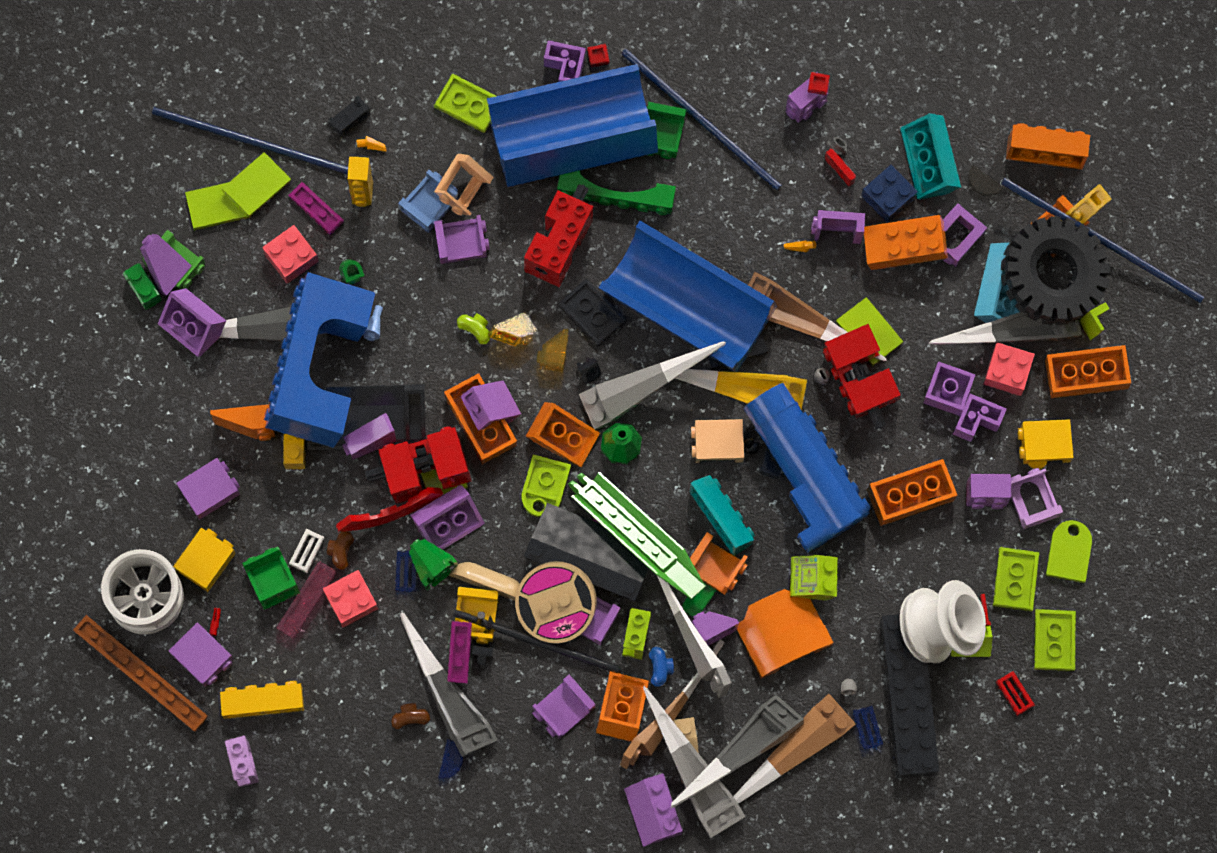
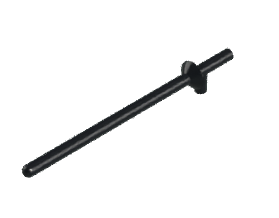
(490, 625)

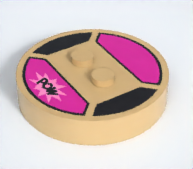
(555, 602)

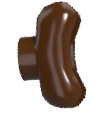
(339, 549)
(409, 715)

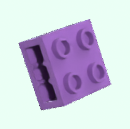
(802, 103)

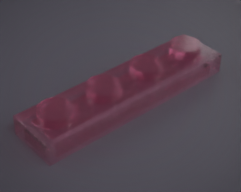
(306, 600)

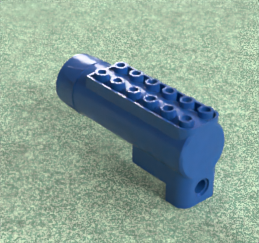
(819, 483)

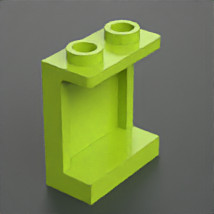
(636, 633)

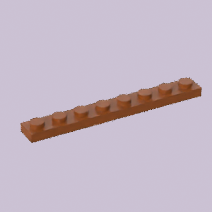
(140, 673)

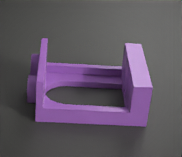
(970, 222)

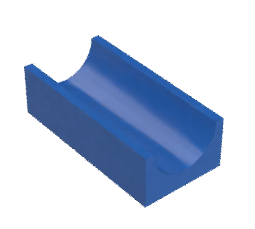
(572, 125)
(689, 296)

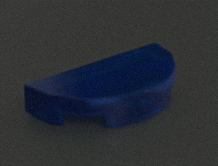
(451, 761)

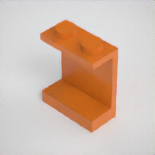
(716, 565)

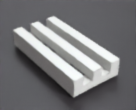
(299, 566)

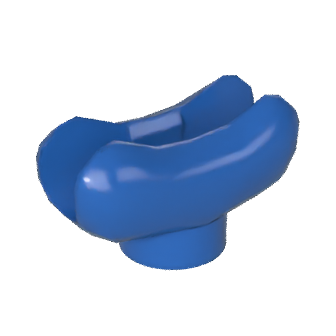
(661, 666)

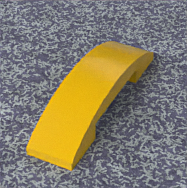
(1089, 205)

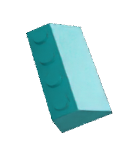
(930, 156)
(721, 514)

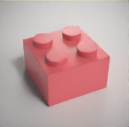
(290, 254)
(1008, 369)
(350, 598)

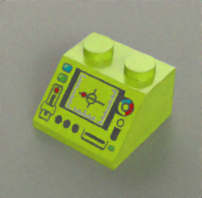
(814, 577)

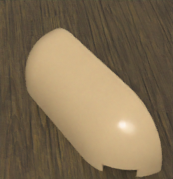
(486, 579)

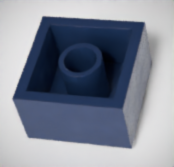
(889, 193)

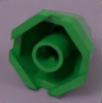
(621, 443)
(431, 562)

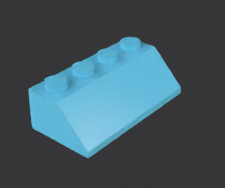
(992, 297)

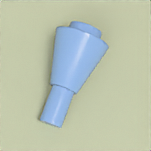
(373, 330)

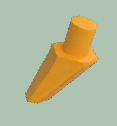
(371, 144)
(802, 246)

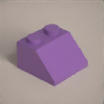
(714, 626)

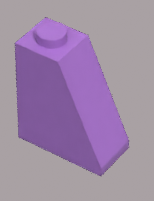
(163, 263)
(369, 437)

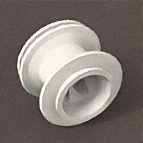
(942, 622)

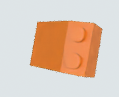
(245, 421)
(562, 434)
(622, 706)

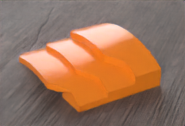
(781, 631)

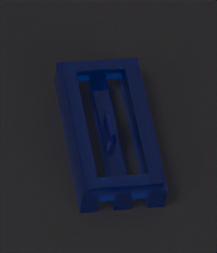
(398, 571)
(874, 722)

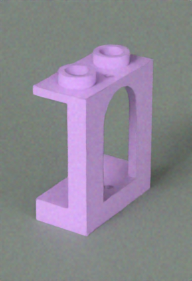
(1037, 477)
(241, 761)

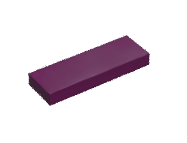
(316, 208)
(459, 652)

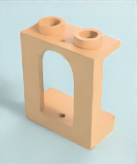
(479, 175)

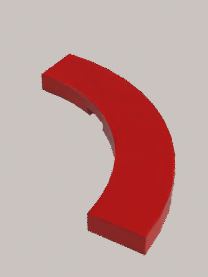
(386, 515)

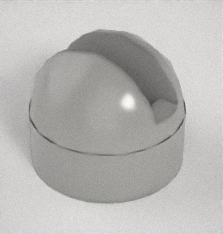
(818, 377)
(848, 687)

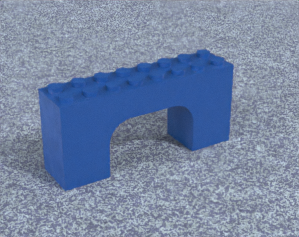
(296, 402)

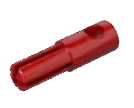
(215, 622)

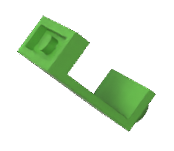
(197, 263)

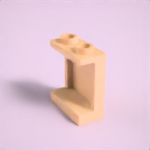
(718, 440)

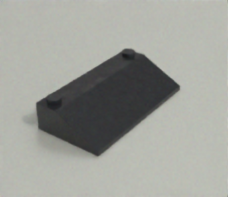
(401, 402)
(590, 547)

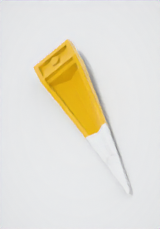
(743, 386)

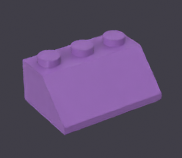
(191, 321)
(448, 518)
(652, 810)

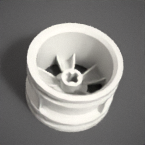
(123, 569)

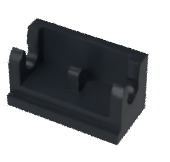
(350, 117)

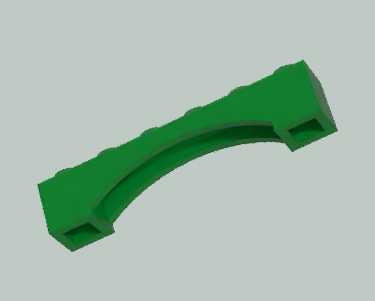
(656, 199)

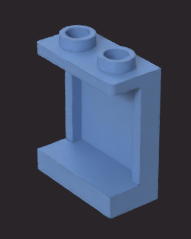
(424, 204)

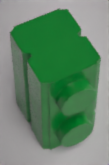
(142, 286)

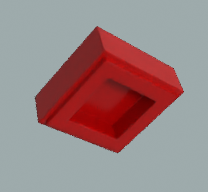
(598, 55)
(818, 83)

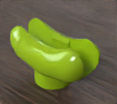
(475, 326)

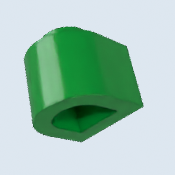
(351, 271)

